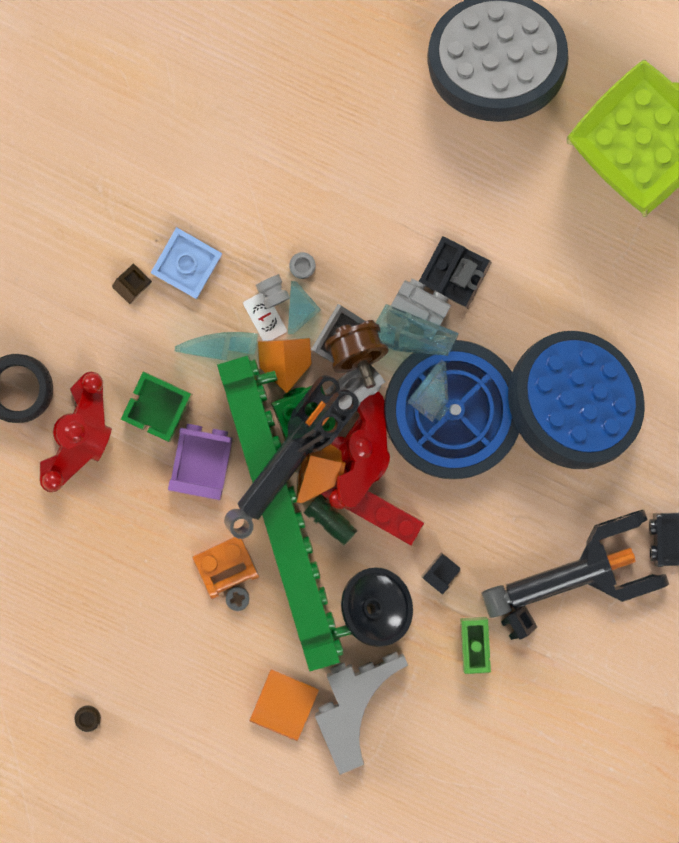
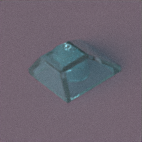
(432, 394)

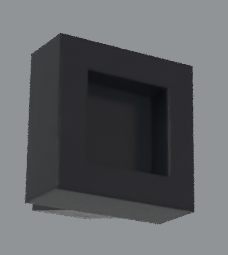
(521, 623)

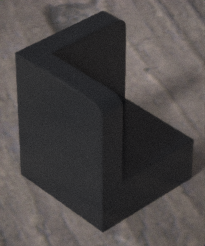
(441, 573)

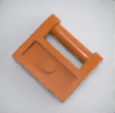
(222, 558)

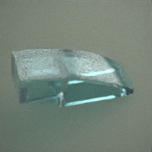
(219, 344)

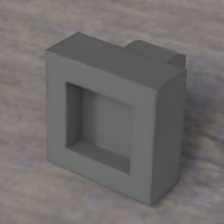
(464, 272)

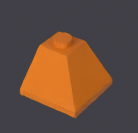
(319, 472)

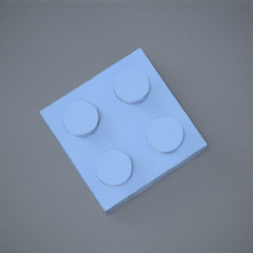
(186, 263)

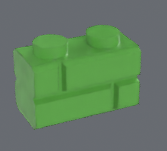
(475, 645)

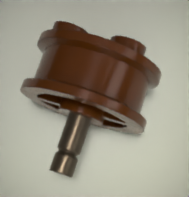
(357, 349)

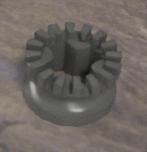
(241, 591)

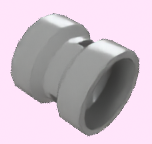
(272, 291)

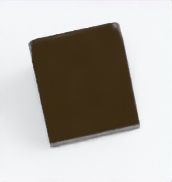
(131, 283)

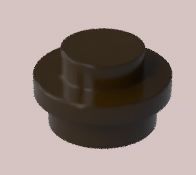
(87, 718)

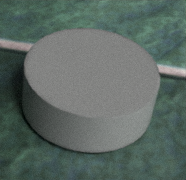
(302, 265)

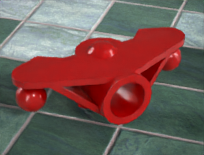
(79, 434)
(363, 452)

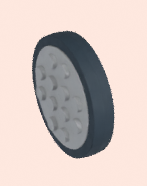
(497, 58)

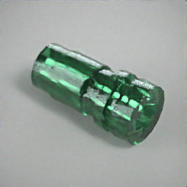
(330, 520)

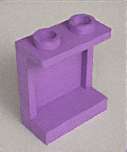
(201, 462)

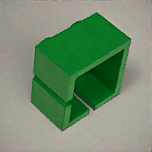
(158, 406)

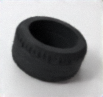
(45, 388)

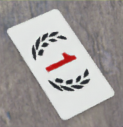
(265, 320)

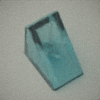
(301, 308)

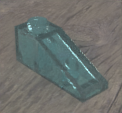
(413, 334)

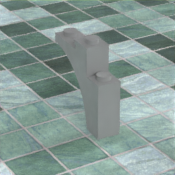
(352, 690)

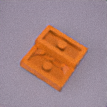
(284, 705)

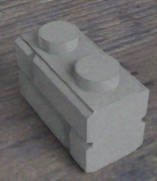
(420, 303)

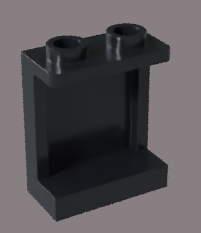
(666, 539)

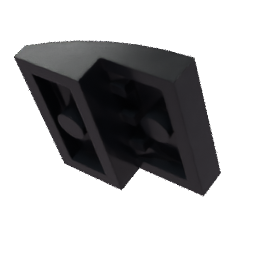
(442, 266)

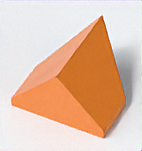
(287, 358)

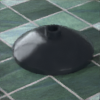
(389, 606)

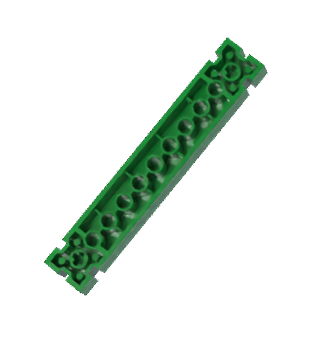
(283, 524)

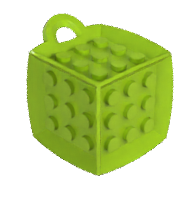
(634, 137)

